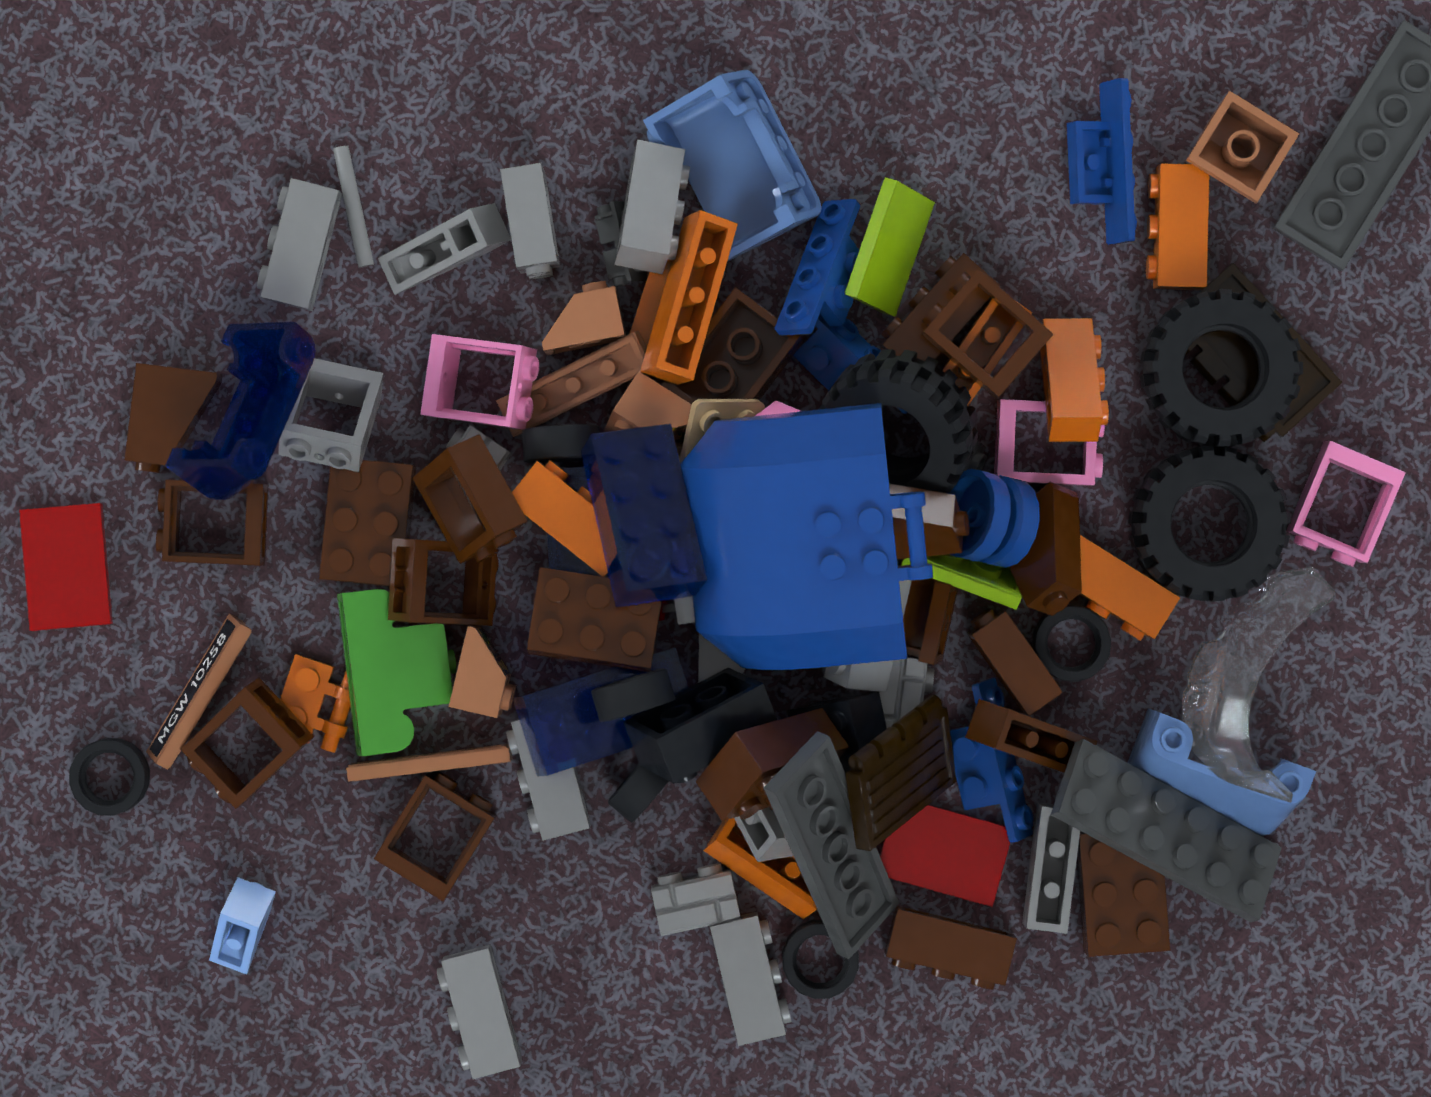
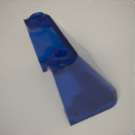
(272, 369)

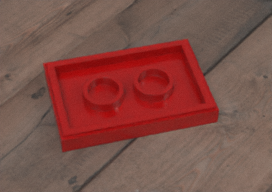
(65, 566)
(948, 854)

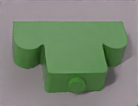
(390, 670)

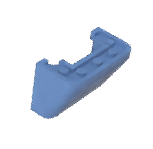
(738, 158)
(1164, 751)

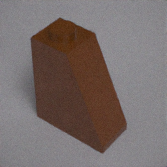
(165, 411)
(942, 523)
(1052, 568)

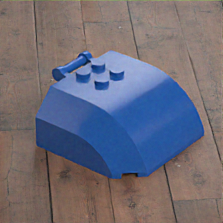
(801, 539)

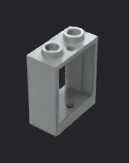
(530, 220)
(340, 385)

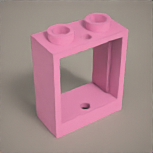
(443, 373)
(1006, 446)
(1363, 465)

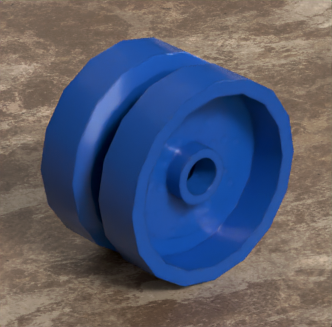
(1000, 516)

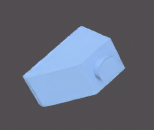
(241, 925)

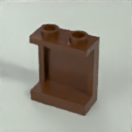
(928, 619)

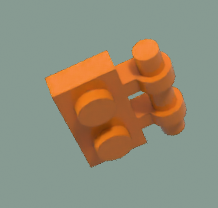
(304, 696)

